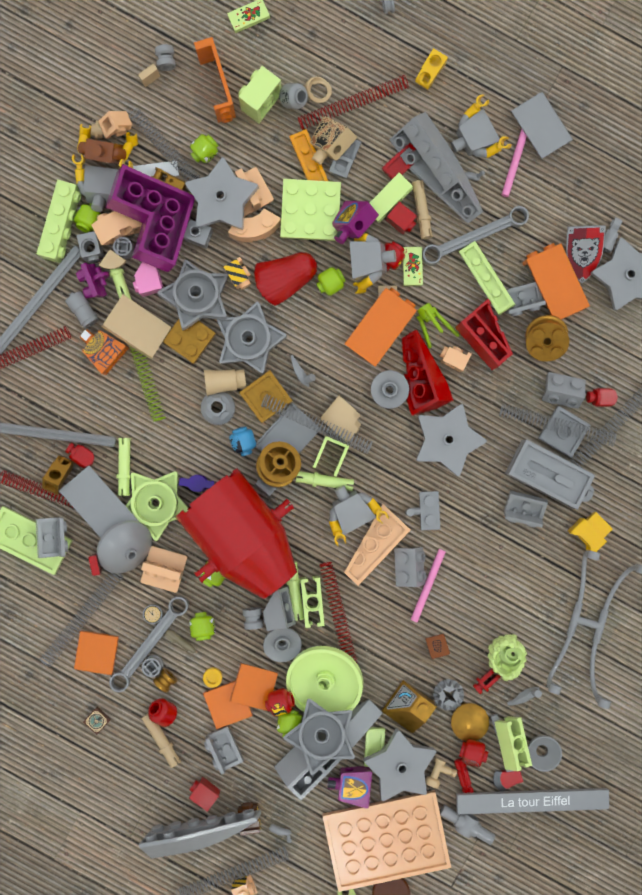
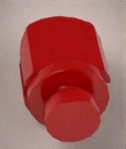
(602, 397)
(80, 455)
(480, 686)

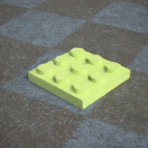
(309, 209)

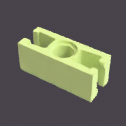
(390, 195)
(319, 607)
(513, 743)

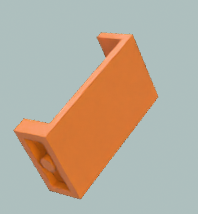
(207, 53)
(557, 281)
(381, 326)

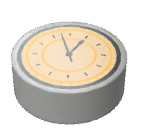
(152, 613)

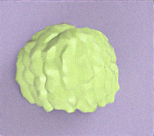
(502, 659)

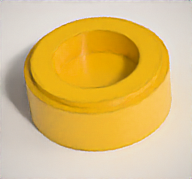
(212, 677)

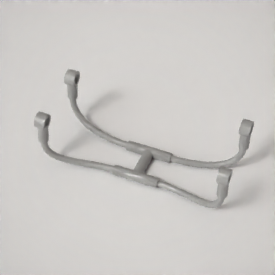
(598, 626)

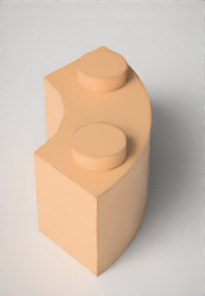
(114, 225)
(257, 227)

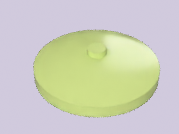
(325, 677)

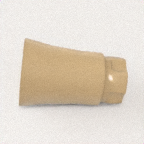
(224, 380)

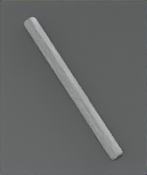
(39, 298)
(57, 434)

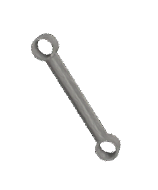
(476, 235)
(148, 644)

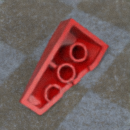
(426, 382)

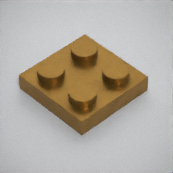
(189, 342)
(257, 391)

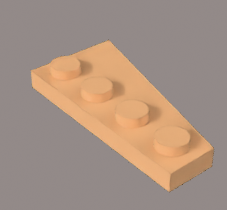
(376, 545)

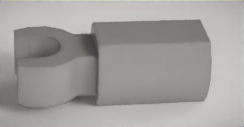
(611, 235)

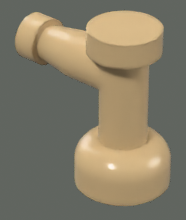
(439, 767)

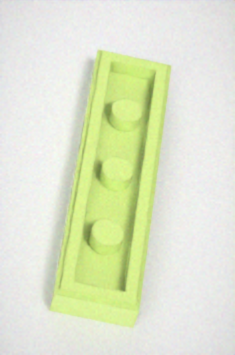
(487, 278)

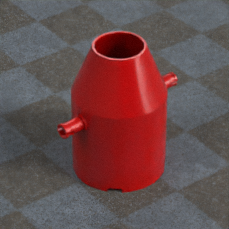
(241, 536)

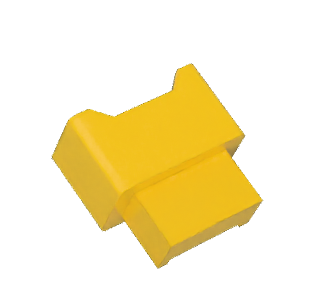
(591, 531)

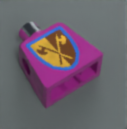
(353, 220)
(353, 785)

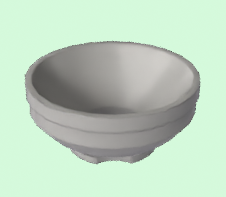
(222, 417)
(550, 759)

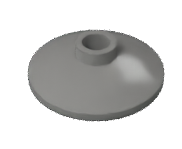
(397, 382)
(282, 651)

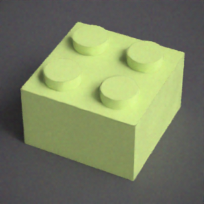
(259, 94)

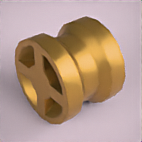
(165, 680)

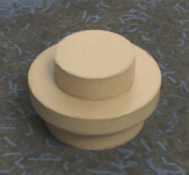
(96, 131)

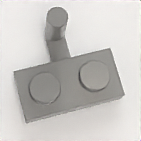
(428, 510)

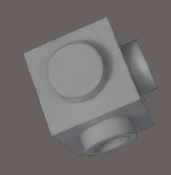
(198, 236)

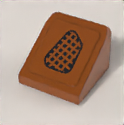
(437, 646)

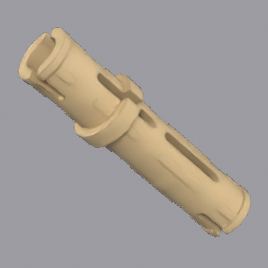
(423, 217)
(161, 740)

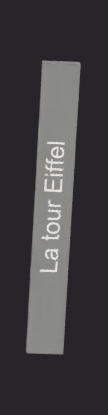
(532, 801)

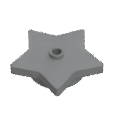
(230, 207)
(615, 274)
(196, 282)
(236, 331)
(435, 446)
(318, 751)
(401, 753)

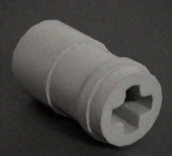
(80, 307)

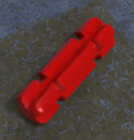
(463, 776)

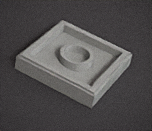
(560, 441)

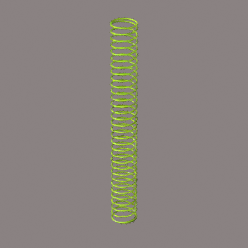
(156, 419)

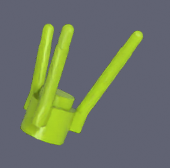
(428, 313)

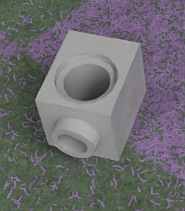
(84, 241)

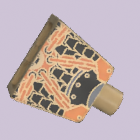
(331, 140)

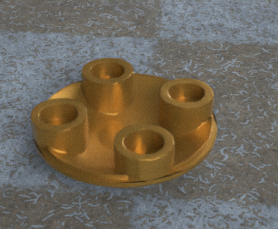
(469, 722)

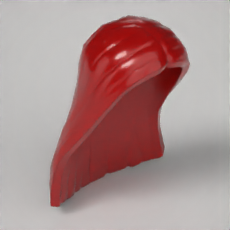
(284, 276)

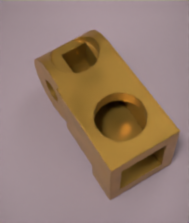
(57, 474)

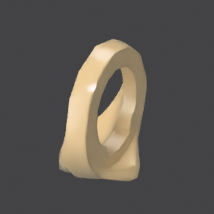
(318, 80)

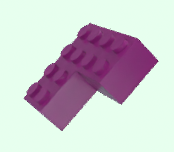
(159, 208)

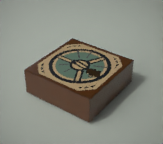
(97, 720)

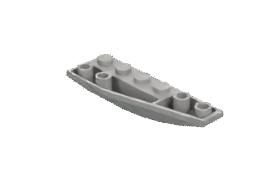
(437, 165)
(294, 768)
(195, 833)

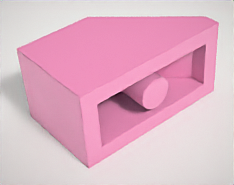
(147, 280)

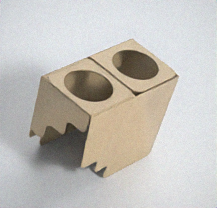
(343, 416)

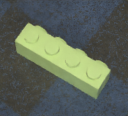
(59, 221)

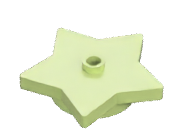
(145, 491)

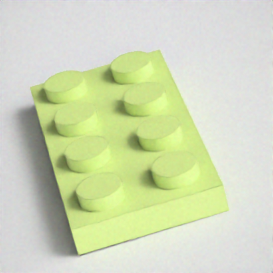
(20, 540)

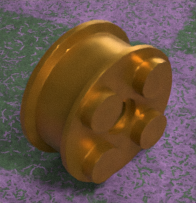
(547, 338)
(275, 474)

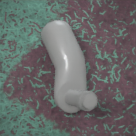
(474, 176)
(281, 831)

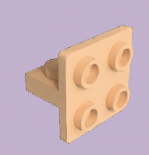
(261, 197)
(163, 569)

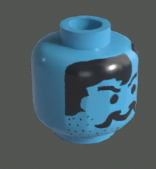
(242, 441)

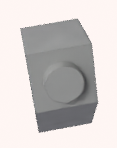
(279, 611)

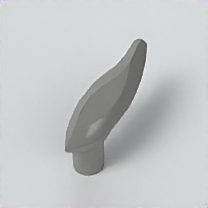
(302, 377)
(525, 696)

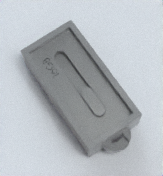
(551, 475)

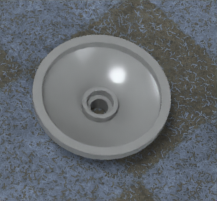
(124, 546)

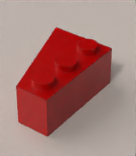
(485, 336)

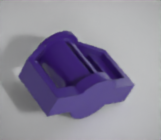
(196, 483)

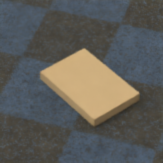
(136, 326)

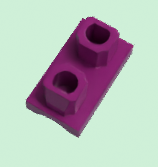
(95, 280)

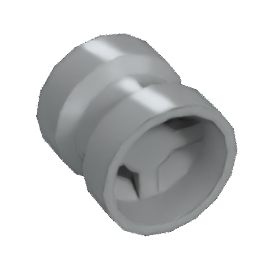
(165, 57)
(126, 246)
(252, 618)
(156, 664)

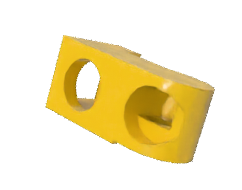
(431, 68)

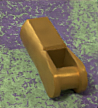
(171, 180)

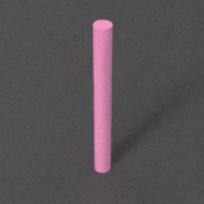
(514, 164)
(428, 585)

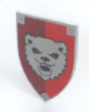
(585, 249)

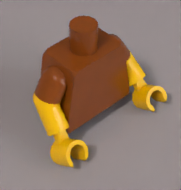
(102, 150)

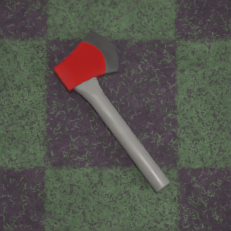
(505, 778)

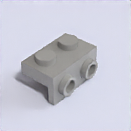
(525, 297)
(564, 390)
(525, 509)
(51, 537)
(409, 567)
(223, 749)

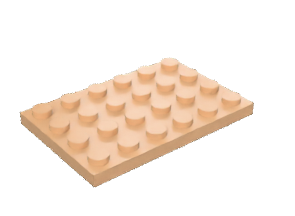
(386, 840)

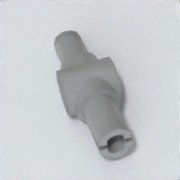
(467, 825)

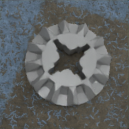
(448, 685)

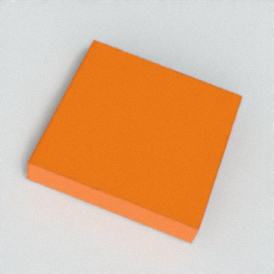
(96, 652)
(253, 686)
(222, 709)

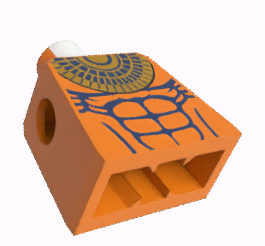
(102, 350)

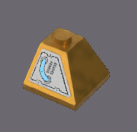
(409, 707)

